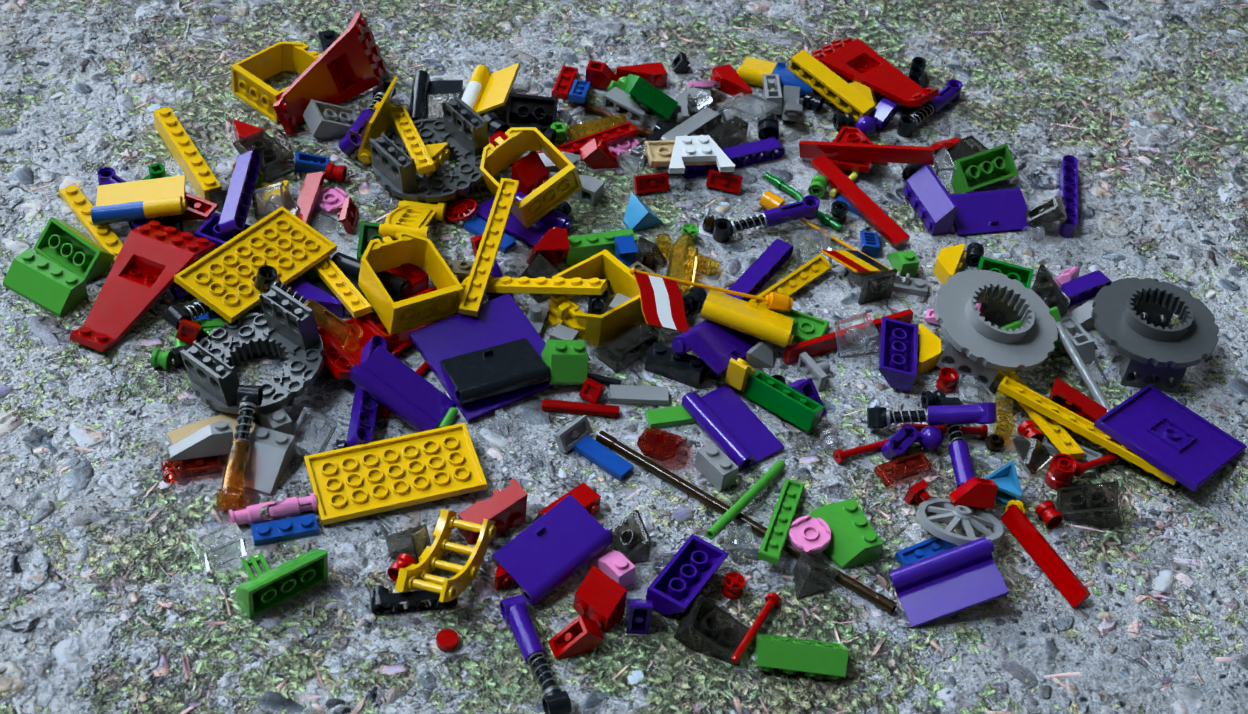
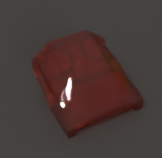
(660, 443)

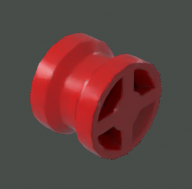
(733, 585)

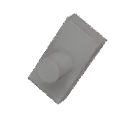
(537, 316)
(813, 370)

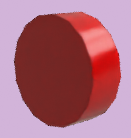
(447, 640)

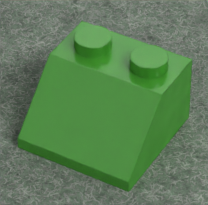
(567, 361)

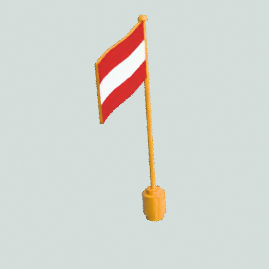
(664, 304)

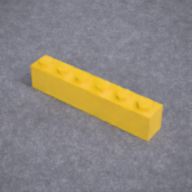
(830, 85)

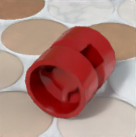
(1061, 471)

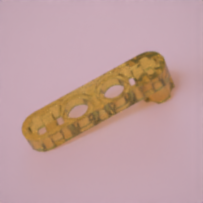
(709, 267)
(1004, 427)

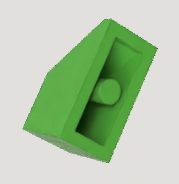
(904, 262)

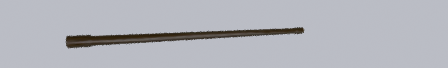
(612, 443)

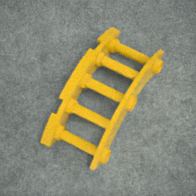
(420, 575)

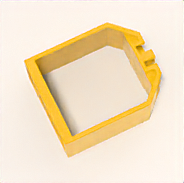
(250, 72)
(545, 196)
(415, 310)
(591, 326)

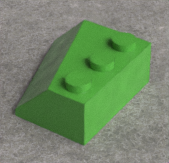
(852, 535)

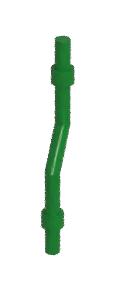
(780, 184)

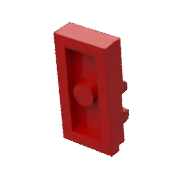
(724, 181)
(651, 183)
(348, 215)

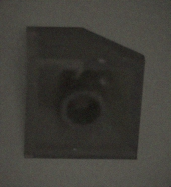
(877, 286)

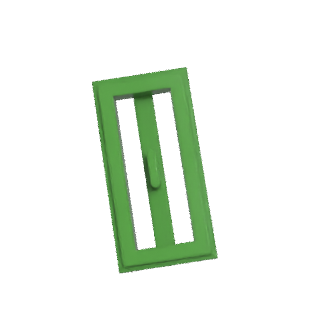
(245, 564)

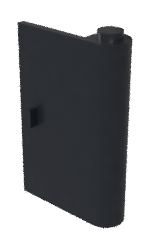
(423, 87)
(395, 285)
(495, 371)

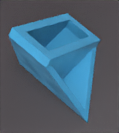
(639, 215)
(1007, 482)

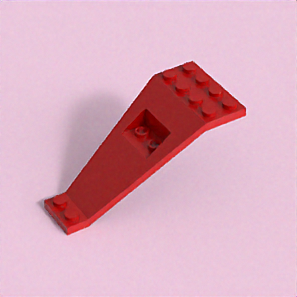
(862, 64)
(338, 74)
(137, 280)
(341, 361)

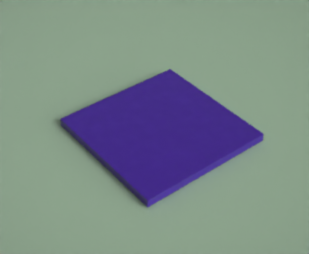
(496, 324)
(1171, 437)

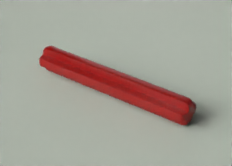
(580, 408)

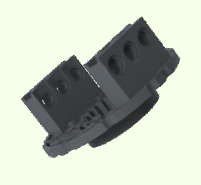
(466, 137)
(1135, 320)
(283, 329)

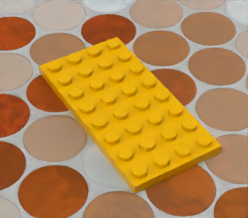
(228, 273)
(394, 473)

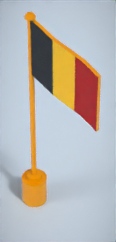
(850, 258)

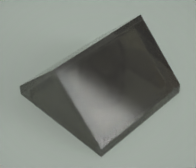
(632, 538)

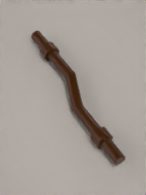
(586, 105)

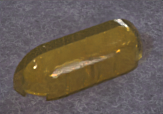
(584, 129)
(683, 261)

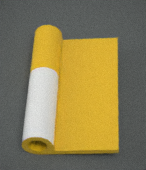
(488, 89)

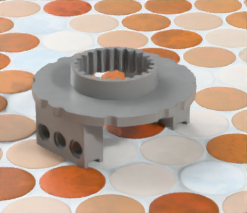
(983, 349)

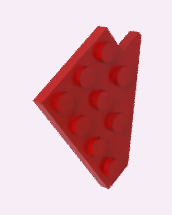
(854, 135)

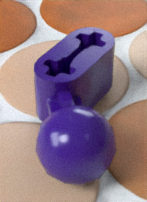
(879, 117)
(929, 438)

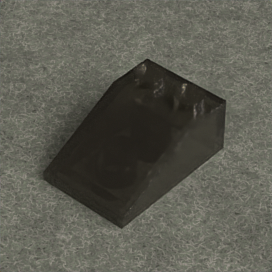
(276, 159)
(1092, 504)
(710, 630)

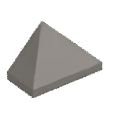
(760, 355)

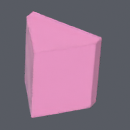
(1069, 274)

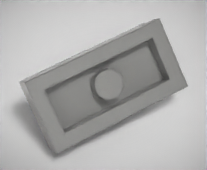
(911, 285)
(572, 433)

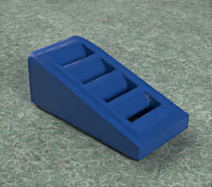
(308, 162)
(869, 243)

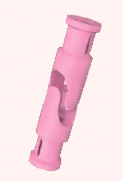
(287, 507)

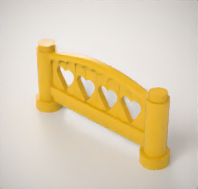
(420, 217)

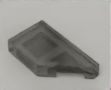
(648, 247)

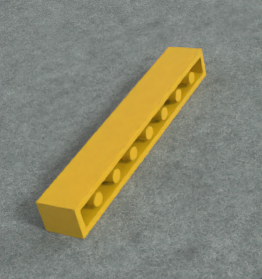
(185, 153)

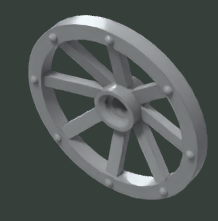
(958, 516)

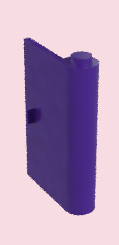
(990, 211)
(535, 231)
(713, 344)
(401, 390)
(732, 426)
(553, 549)
(948, 582)

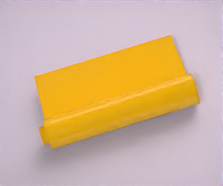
(378, 124)
(748, 318)

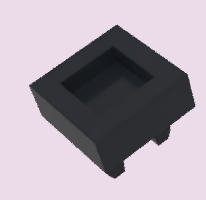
(680, 63)
(177, 358)

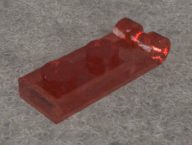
(190, 468)
(902, 468)

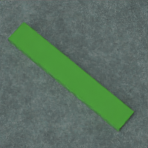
(781, 521)

